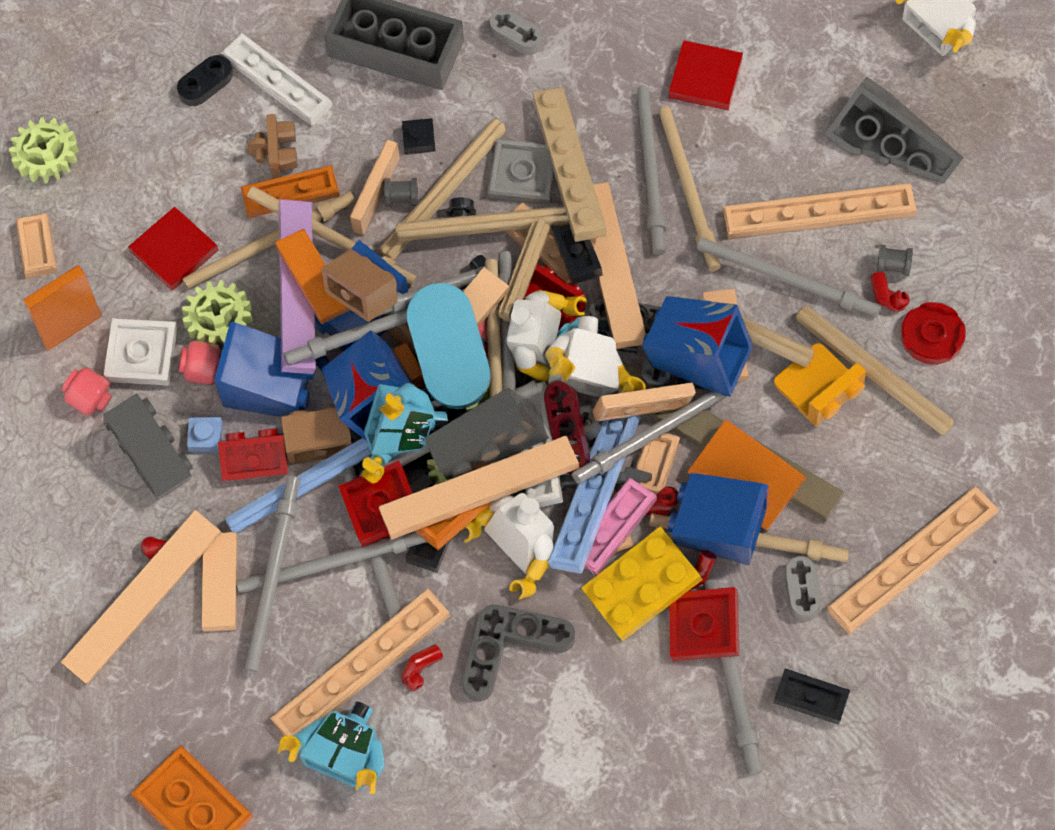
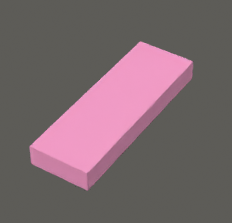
(618, 522)

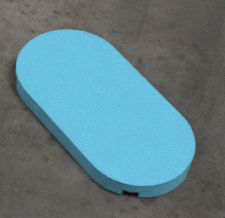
(448, 345)

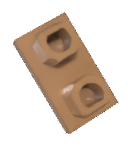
(277, 133)

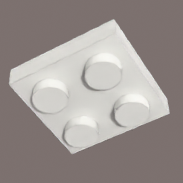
(140, 351)

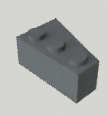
(486, 434)
(148, 445)

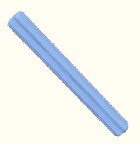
(309, 480)

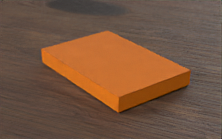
(62, 307)
(741, 457)
(189, 797)

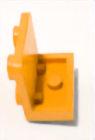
(821, 386)

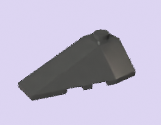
(888, 131)

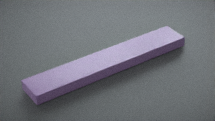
(296, 314)

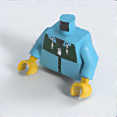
(397, 425)
(340, 747)

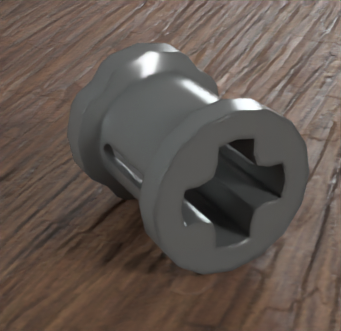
(401, 192)
(894, 260)

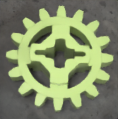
(44, 150)
(201, 312)

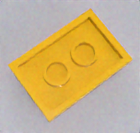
(641, 583)

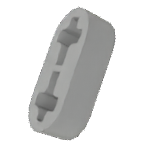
(516, 31)
(809, 587)

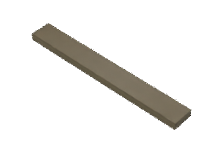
(813, 495)

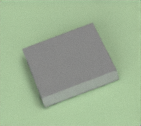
(521, 172)

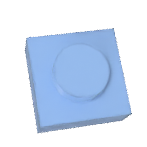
(204, 434)

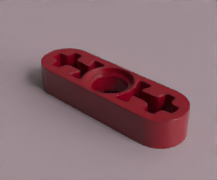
(571, 403)

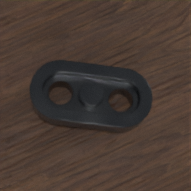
(207, 80)

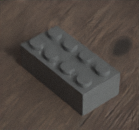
(396, 40)

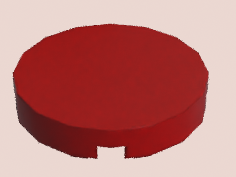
(933, 333)

